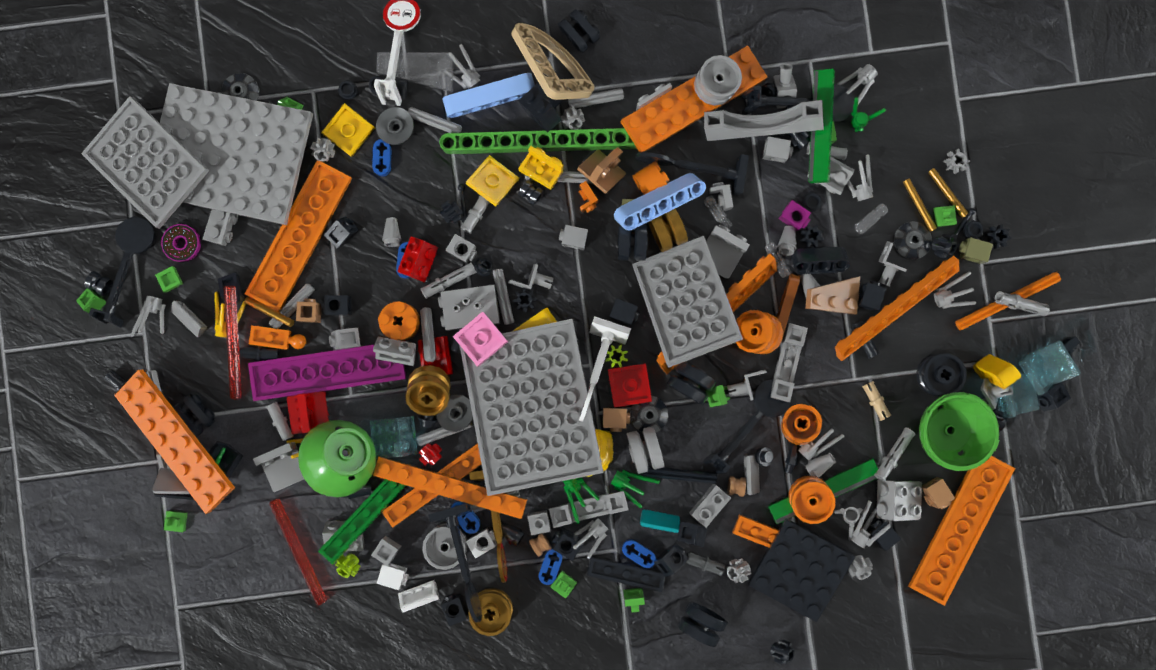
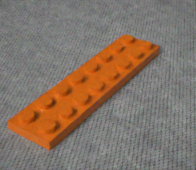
(683, 106)
(299, 237)
(740, 292)
(174, 441)
(961, 529)

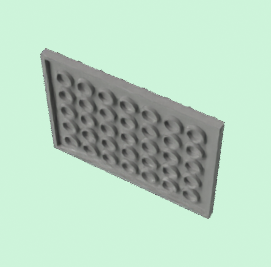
(245, 145)
(530, 409)

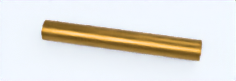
(947, 192)
(919, 204)
(269, 311)

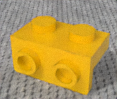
(541, 167)

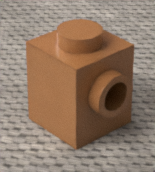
(308, 311)
(615, 419)
(937, 493)

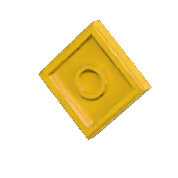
(348, 130)
(492, 180)

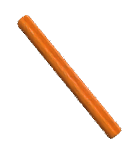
(994, 307)

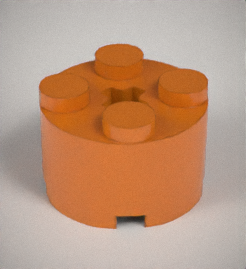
(650, 178)
(388, 320)
(805, 414)

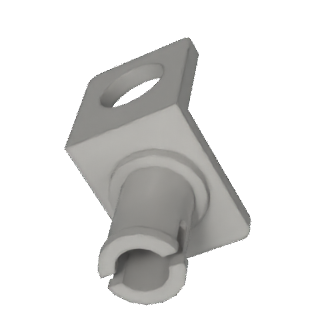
(785, 82)
(890, 269)
(535, 278)
(744, 387)
(993, 393)

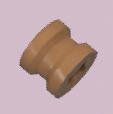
(736, 486)
(540, 544)

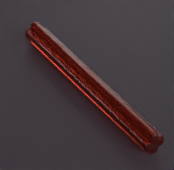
(232, 342)
(297, 551)

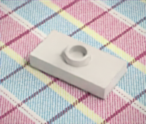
(418, 596)

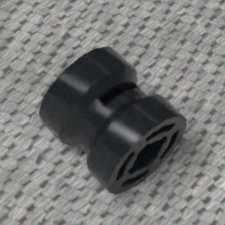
(532, 193)
(100, 284)

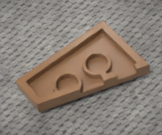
(835, 297)

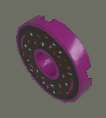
(170, 240)

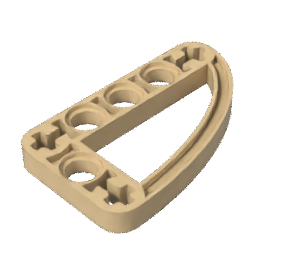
(553, 87)

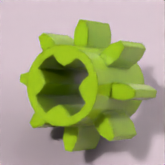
(614, 360)
(347, 565)

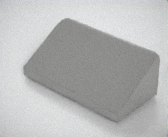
(188, 318)
(751, 473)

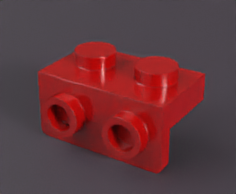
(417, 259)
(442, 351)

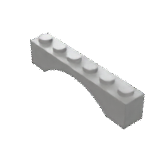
(800, 118)

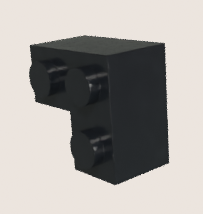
(541, 107)

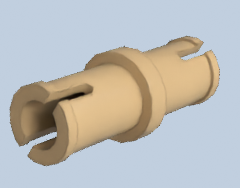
(876, 401)

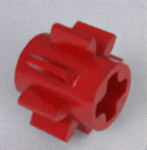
(430, 454)

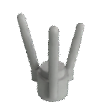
(865, 76)
(470, 79)
(864, 190)
(944, 298)
(151, 305)
(811, 450)
(850, 516)
(596, 529)
(860, 535)

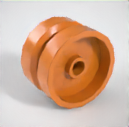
(759, 331)
(816, 510)

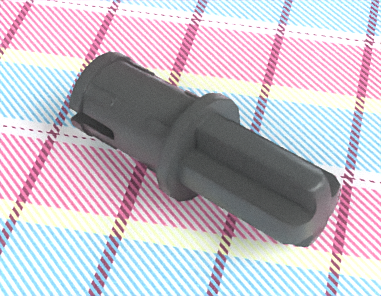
(705, 563)

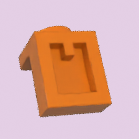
(587, 194)

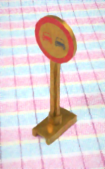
(501, 559)

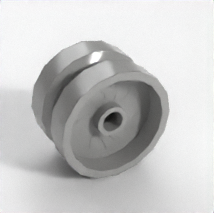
(717, 80)
(644, 450)
(434, 551)

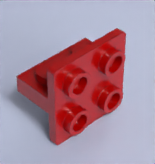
(307, 411)

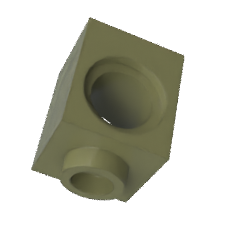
(975, 250)

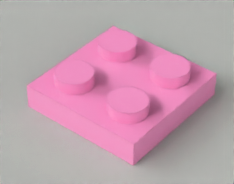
(480, 339)

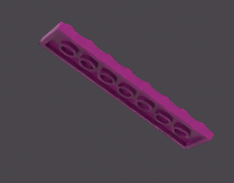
(321, 372)

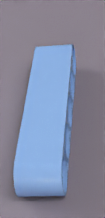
(488, 95)
(659, 201)

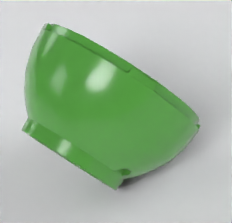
(973, 431)
(326, 466)

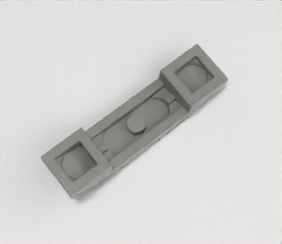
(787, 362)
(607, 504)

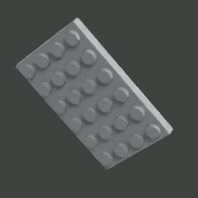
(145, 162)
(687, 302)

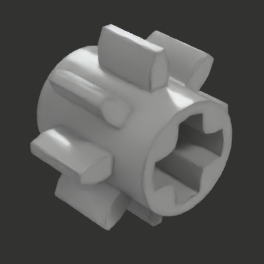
(572, 118)
(322, 149)
(962, 160)
(860, 567)
(738, 570)

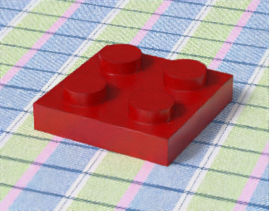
(630, 385)

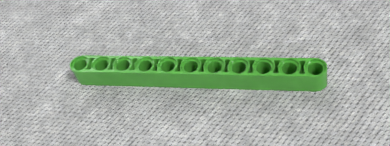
(535, 136)

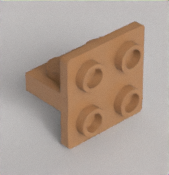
(603, 169)

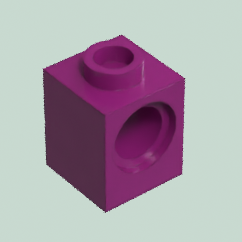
(786, 215)

